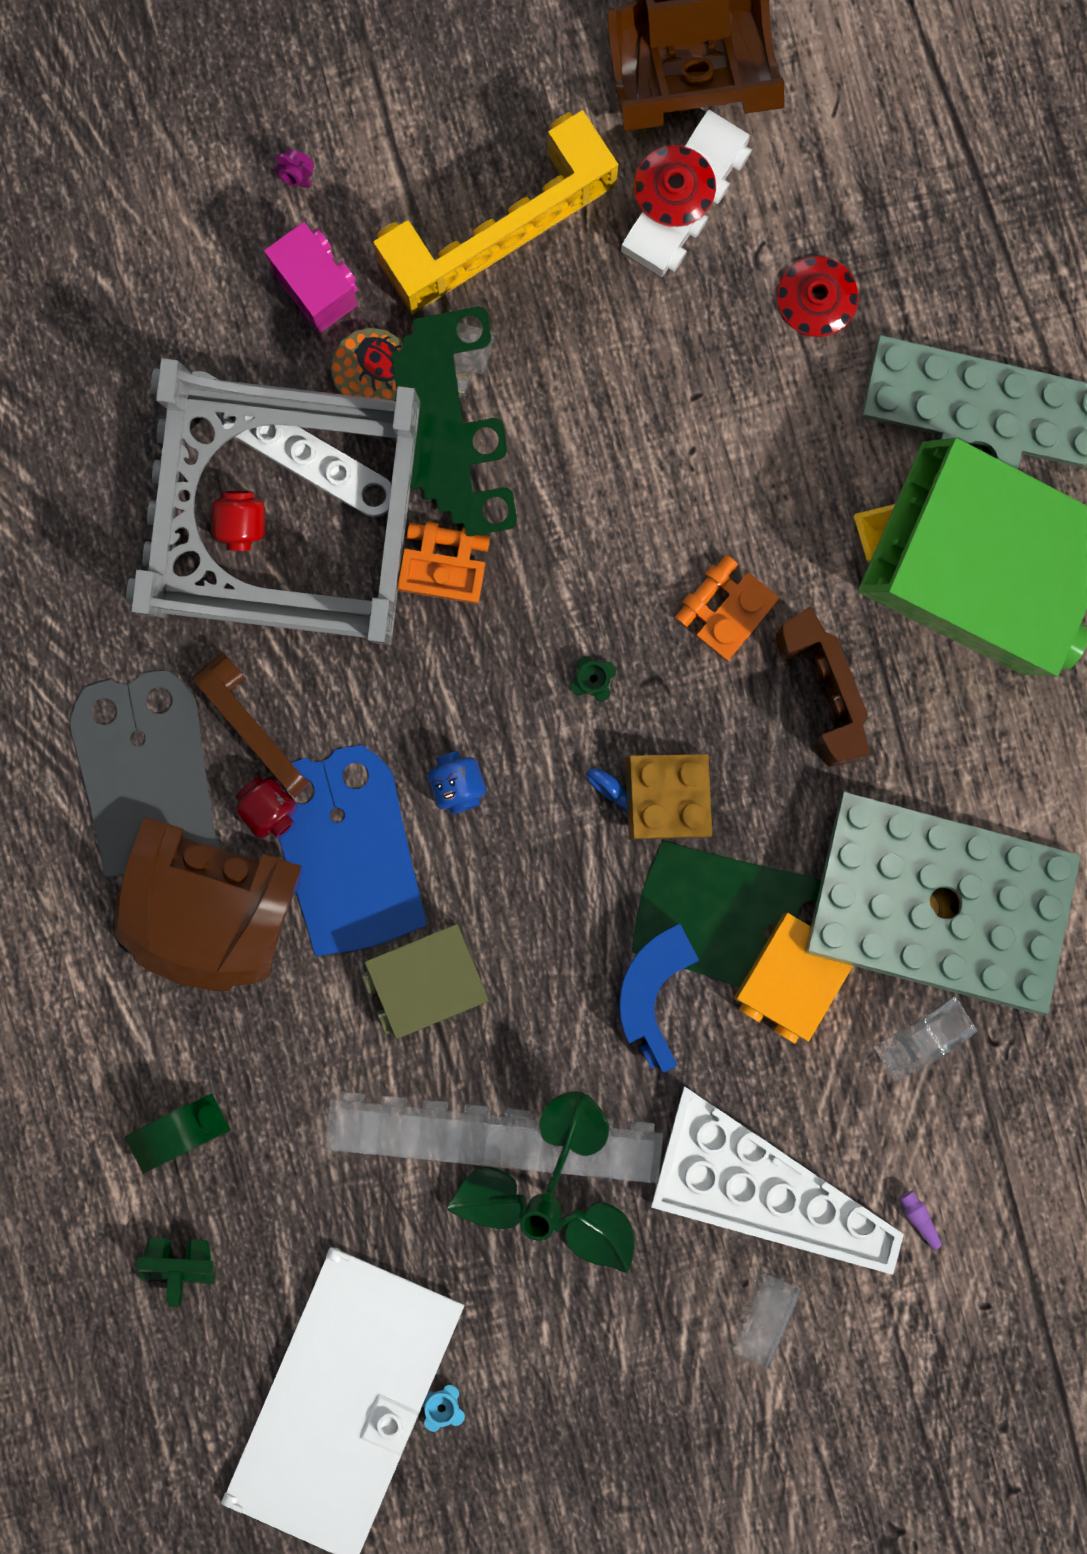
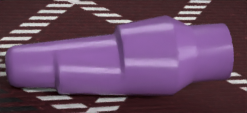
(920, 1218)

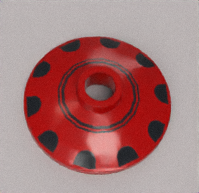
(675, 205)
(811, 315)

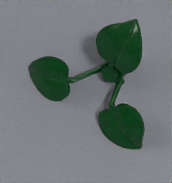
(492, 1200)

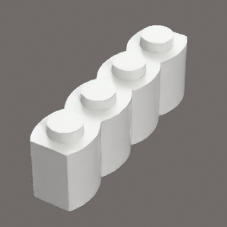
(661, 246)

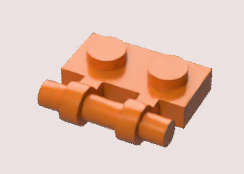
(443, 575)
(738, 614)

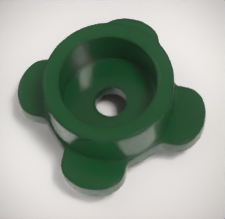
(598, 689)

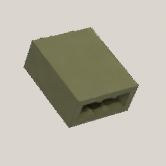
(424, 982)

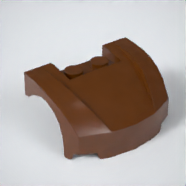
(692, 57)
(201, 910)

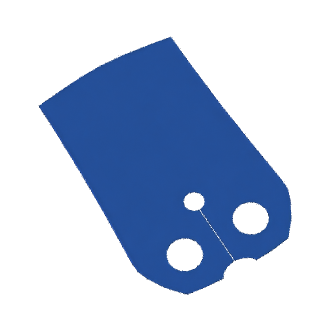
(357, 872)

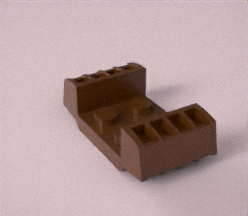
(806, 634)

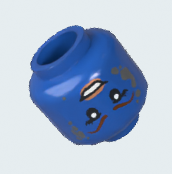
(456, 783)

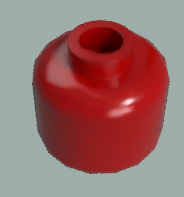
(238, 519)

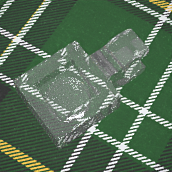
(470, 361)

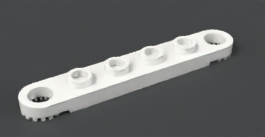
(313, 461)

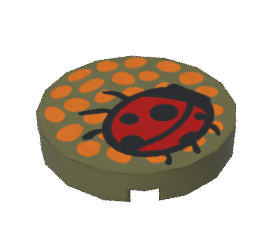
(365, 364)

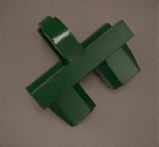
(158, 1266)

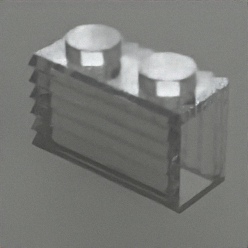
(765, 1319)

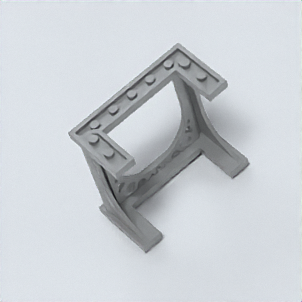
(192, 396)

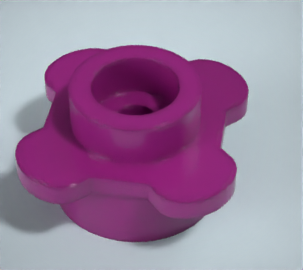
(294, 168)

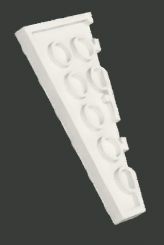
(745, 1184)

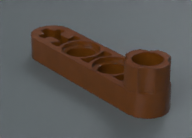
(217, 682)

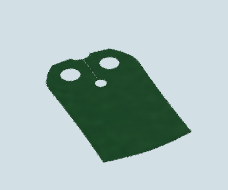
(719, 906)

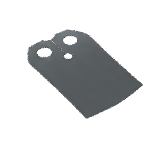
(151, 780)

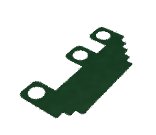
(442, 439)

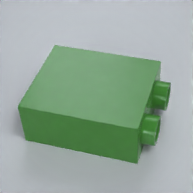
(986, 559)

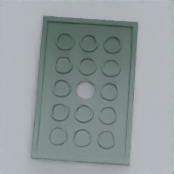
(880, 917)

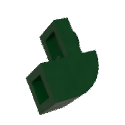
(177, 1133)

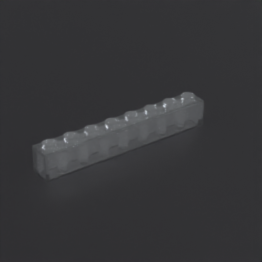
(483, 1138)

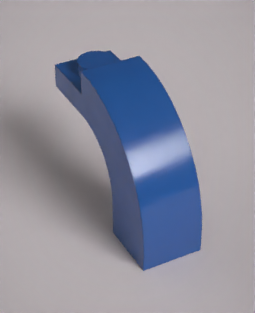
(643, 978)

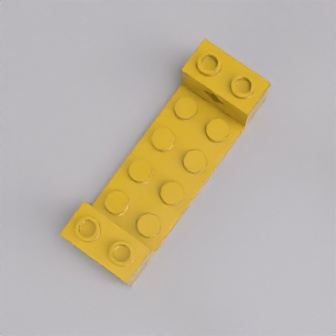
(586, 174)

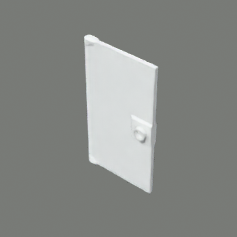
(343, 1404)

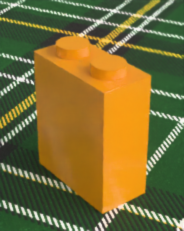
(789, 984)

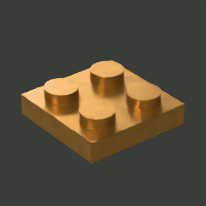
(668, 796)

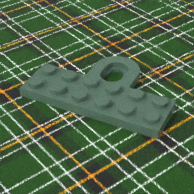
(978, 402)

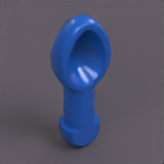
(608, 787)

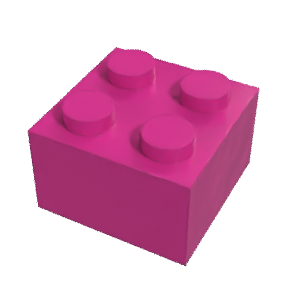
(311, 277)

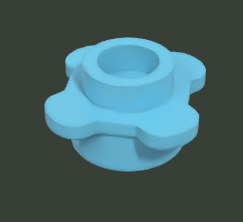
(452, 1414)

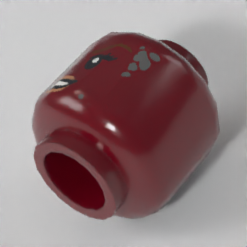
(265, 807)

